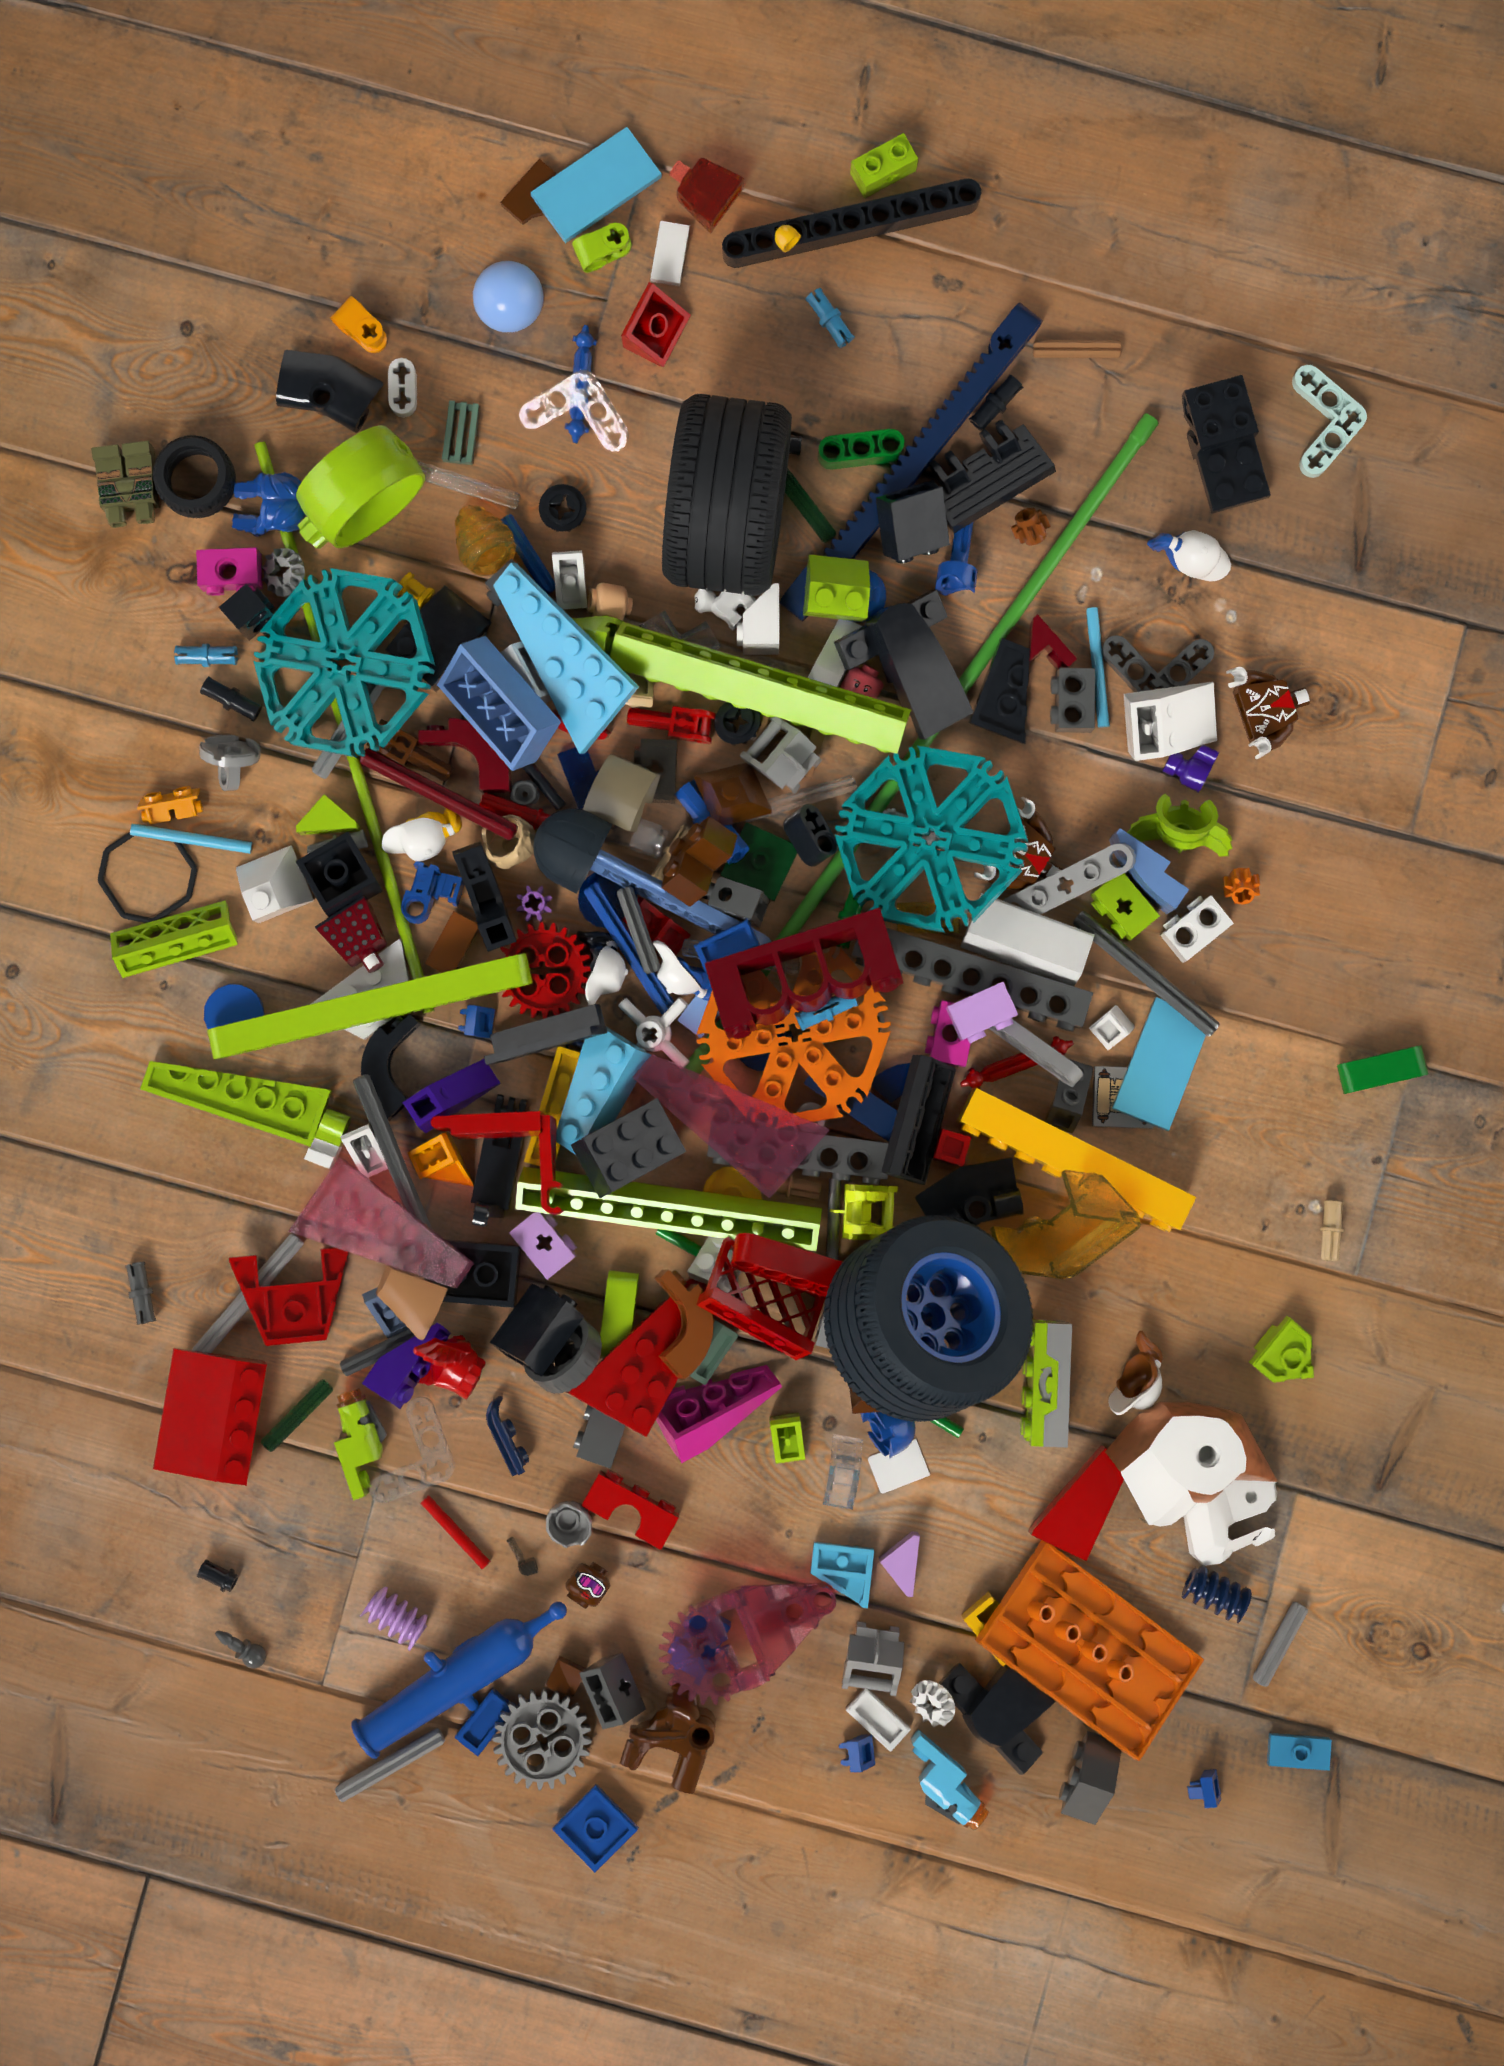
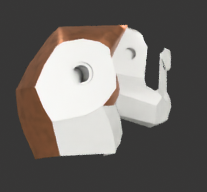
(1196, 1467)

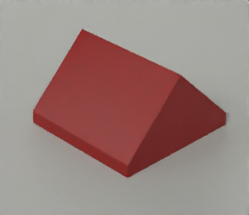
(654, 326)

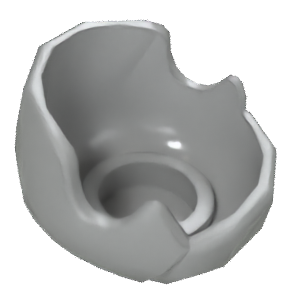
(569, 1524)

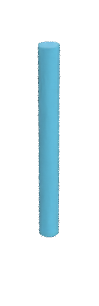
(1097, 663)
(191, 838)

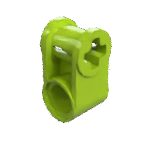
(598, 247)

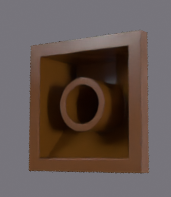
(733, 794)

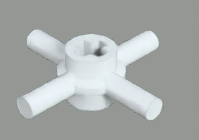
(663, 1028)

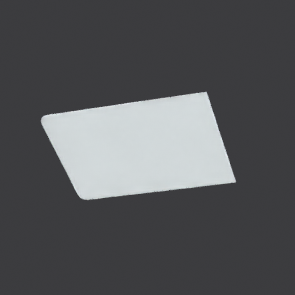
(899, 1469)

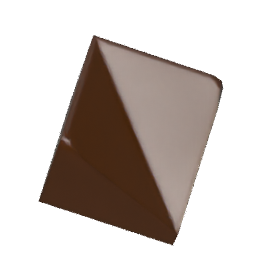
(565, 1676)

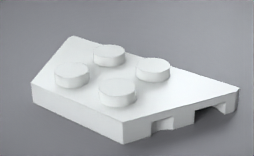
(391, 973)

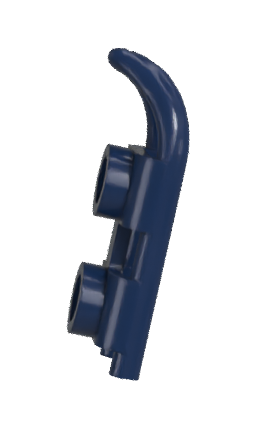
(502, 1433)

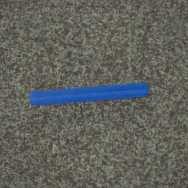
(624, 941)

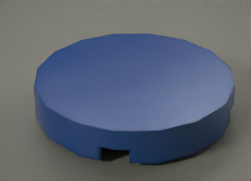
(231, 1005)

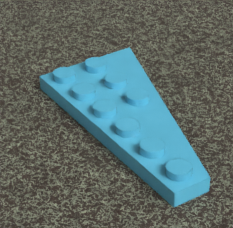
(572, 666)

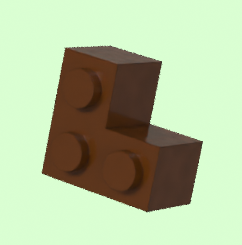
(696, 858)

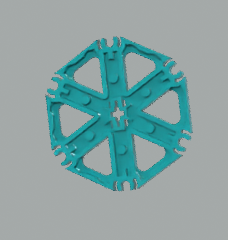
(347, 641)
(923, 818)

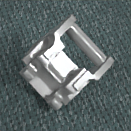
(789, 759)
(875, 1652)

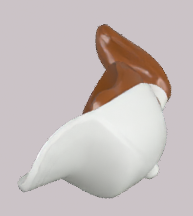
(1140, 1380)

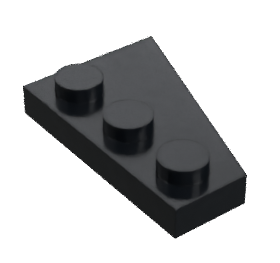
(1003, 695)

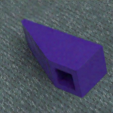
(451, 1094)
(400, 1369)

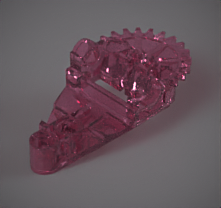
(766, 1624)

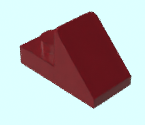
(1042, 639)

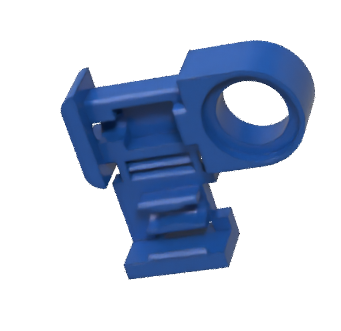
(430, 885)

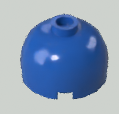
(889, 1433)

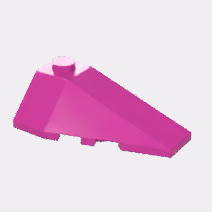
(703, 1414)

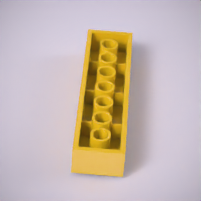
(1060, 1151)

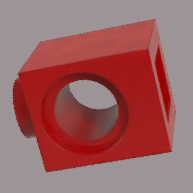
(951, 1147)

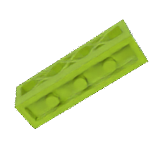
(172, 944)

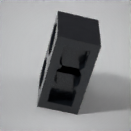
(248, 610)

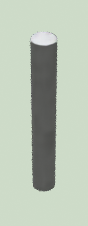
(833, 1219)

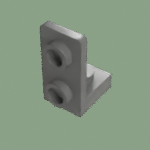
(1069, 1101)

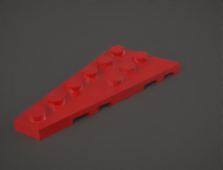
(632, 1378)

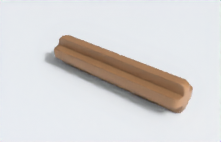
(1076, 348)

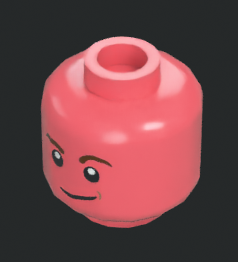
(863, 681)

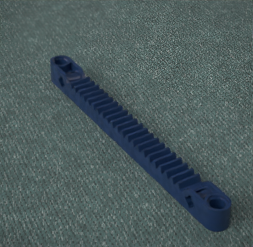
(1015, 331)

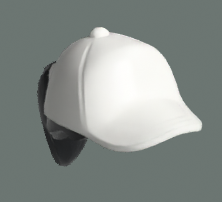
(606, 966)

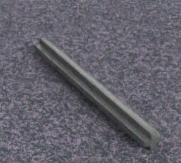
(1147, 974)
(389, 1147)

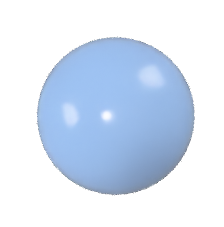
(508, 296)

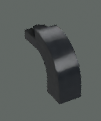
(485, 896)
(377, 1062)

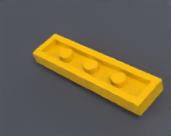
(554, 1095)

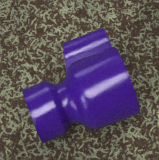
(1192, 771)

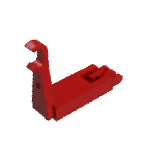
(512, 1125)

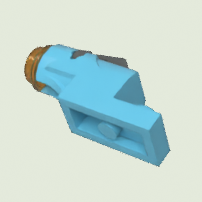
(943, 1785)

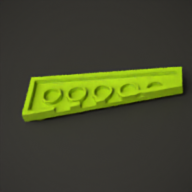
(264, 1104)

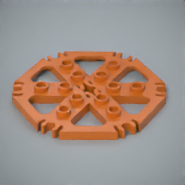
(810, 1054)

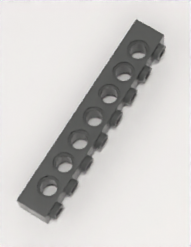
(1075, 999)

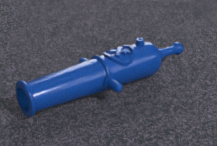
(452, 1680)

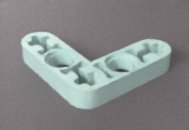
(1336, 414)

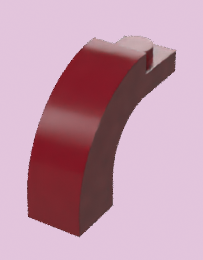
(493, 772)

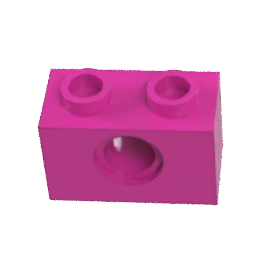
(213, 562)
(950, 1053)

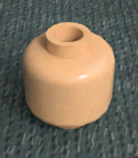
(609, 601)

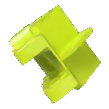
(857, 1210)

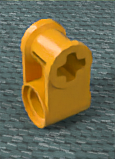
(357, 323)

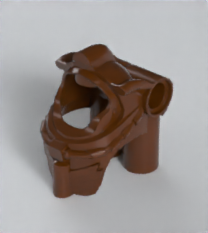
(674, 1730)

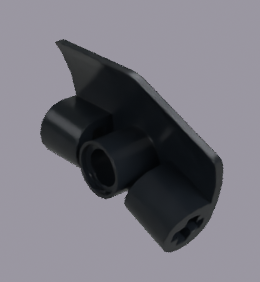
(308, 375)
(987, 1182)

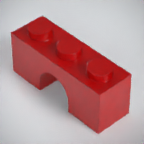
(656, 1517)

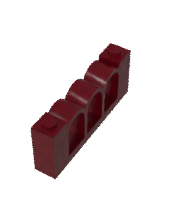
(739, 1015)

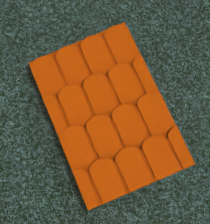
(1089, 1650)

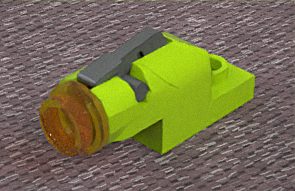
(362, 1440)

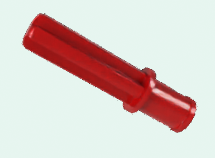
(506, 807)

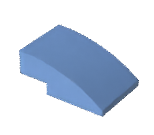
(1149, 873)

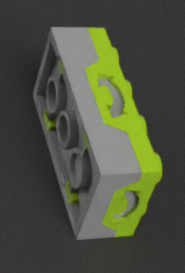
(1047, 1384)

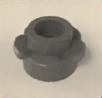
(525, 786)

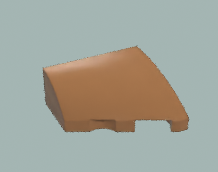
(411, 1299)

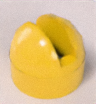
(786, 237)

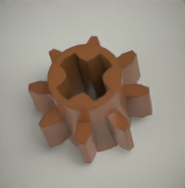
(1030, 526)

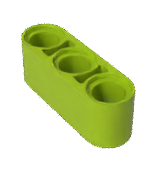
(618, 1308)

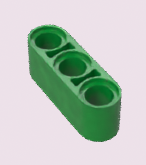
(872, 439)
(1382, 1069)

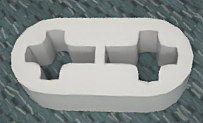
(395, 387)

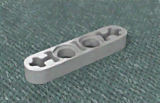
(1040, 1053)

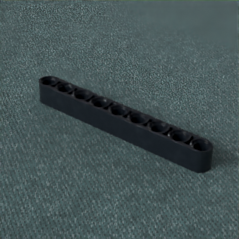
(863, 214)

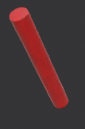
(455, 1532)

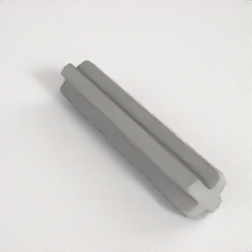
(1280, 1644)

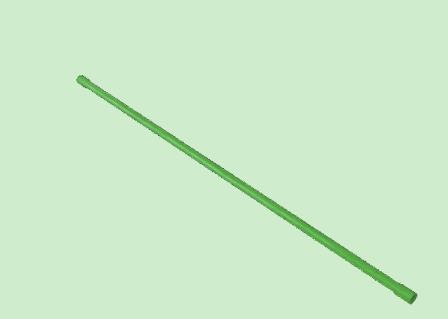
(1136, 439)

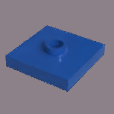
(595, 1828)

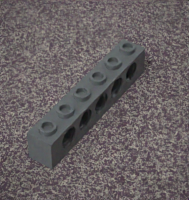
(841, 1168)

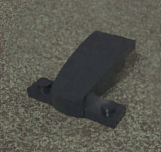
(911, 661)
(1000, 1711)

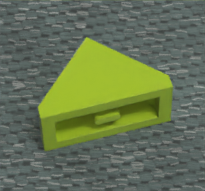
(326, 818)
(787, 1438)

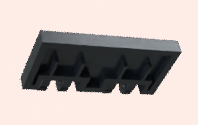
(991, 481)

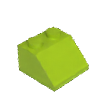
(837, 588)

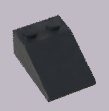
(447, 625)

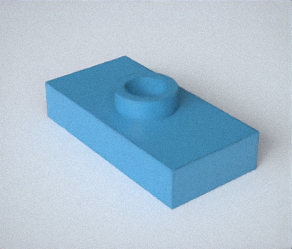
(1299, 1751)

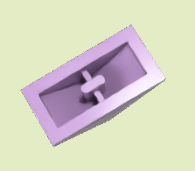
(902, 1561)

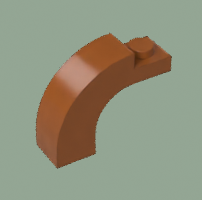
(696, 1326)

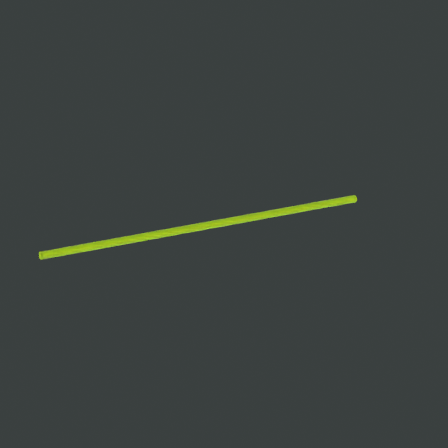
(359, 780)

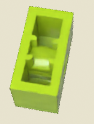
(884, 165)
(1139, 911)

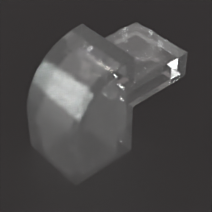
(843, 1472)

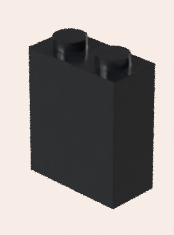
(537, 1328)

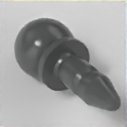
(251, 1654)

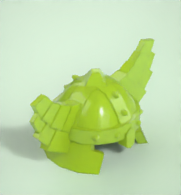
(1184, 827)

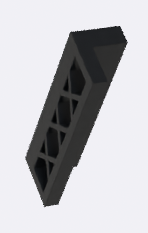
(546, 1034)

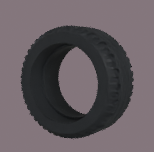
(177, 451)

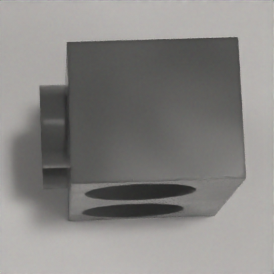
(1081, 701)

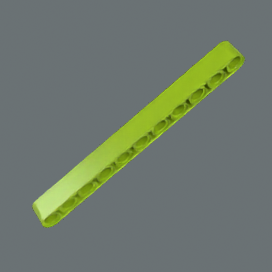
(369, 1006)

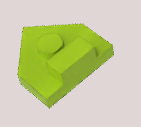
(1284, 1352)

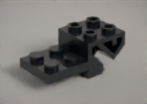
(1225, 443)

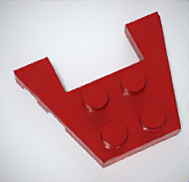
(292, 1310)

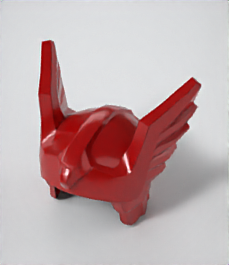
(452, 1365)

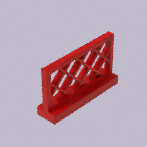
(756, 1322)

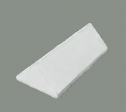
(1029, 942)

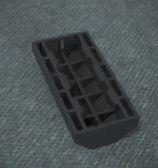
(918, 1119)

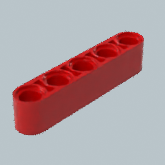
(783, 1263)

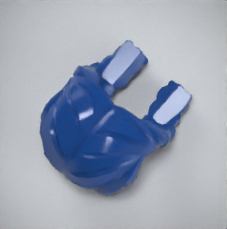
(279, 504)

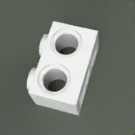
(1199, 933)

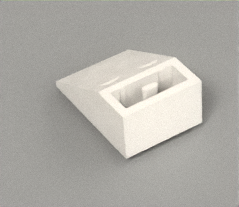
(1169, 720)

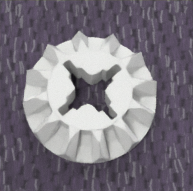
(939, 1697)

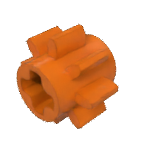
(1241, 886)

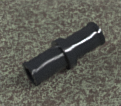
(996, 403)
(231, 698)

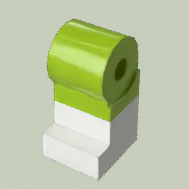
(327, 1141)

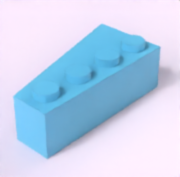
(599, 1085)

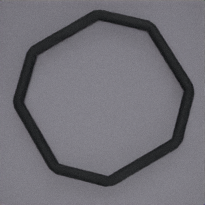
(136, 917)

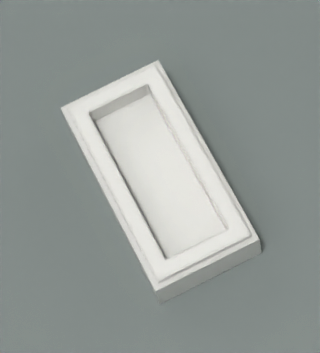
(670, 253)
(878, 1719)

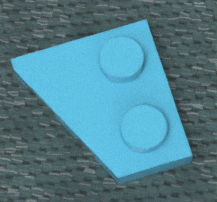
(845, 1569)

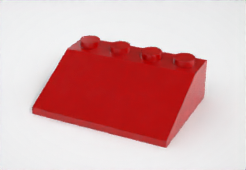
(210, 1416)

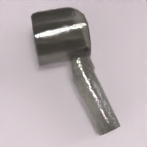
(526, 1566)

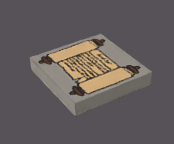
(1105, 1089)

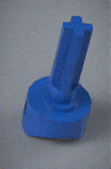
(957, 573)

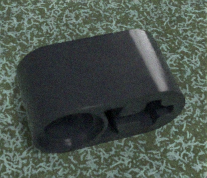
(810, 835)

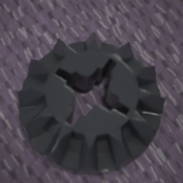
(554, 497)
(727, 730)

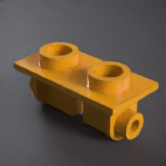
(158, 805)

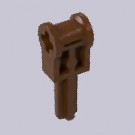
(404, 749)

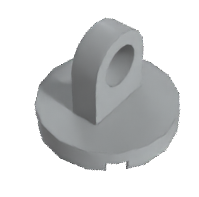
(229, 756)

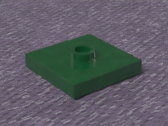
(764, 864)

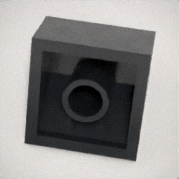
(338, 874)

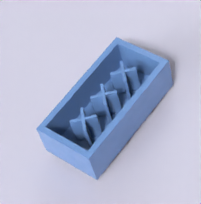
(498, 703)

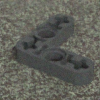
(1160, 679)

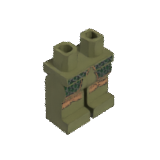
(126, 482)

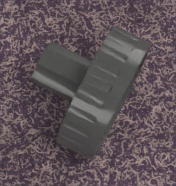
(573, 1361)

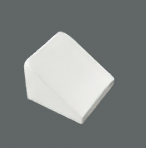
(1112, 1027)

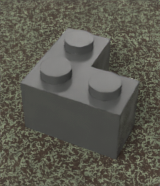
(1091, 1779)

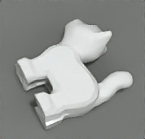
(724, 605)

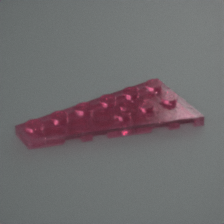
(745, 1131)
(368, 1222)

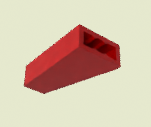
(1081, 1507)

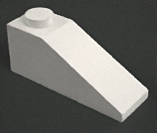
(828, 665)

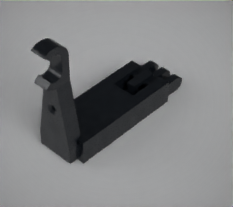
(497, 1170)

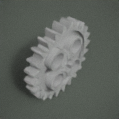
(555, 1762)

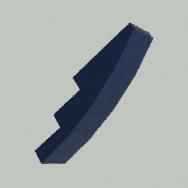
(871, 1112)

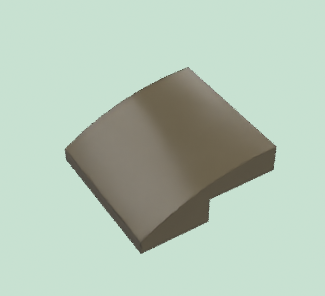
(621, 792)

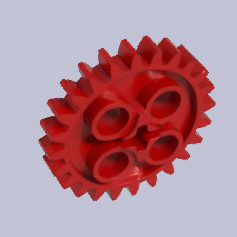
(543, 943)

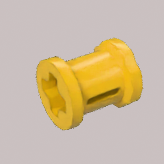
(423, 594)

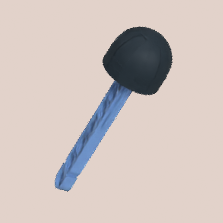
(570, 847)

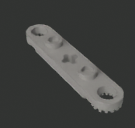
(1085, 874)

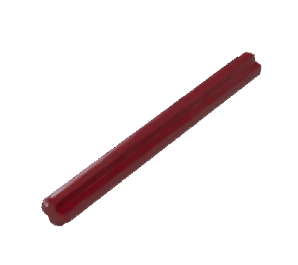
(439, 794)

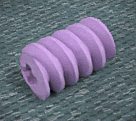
(395, 1617)

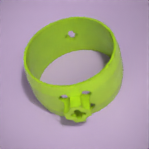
(358, 488)

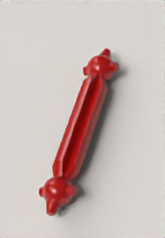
(1009, 1066)

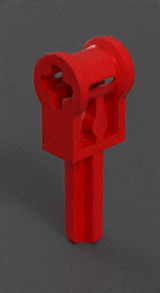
(681, 723)

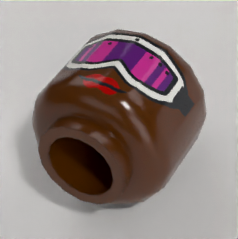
(587, 1585)

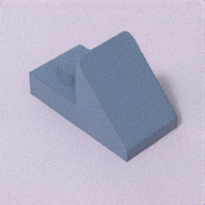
(383, 1314)

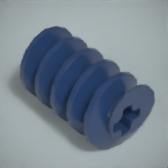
(1217, 1592)

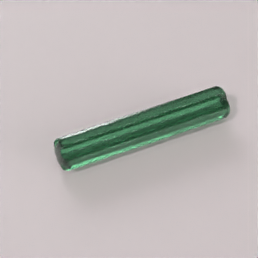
(808, 508)
(297, 1415)

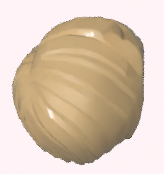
(508, 853)

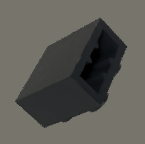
(912, 522)

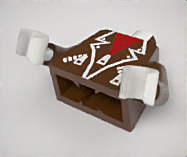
(1266, 707)
(1038, 855)

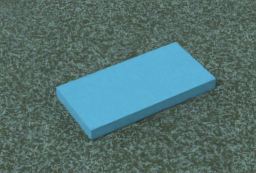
(596, 184)
(1159, 1066)

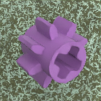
(526, 901)

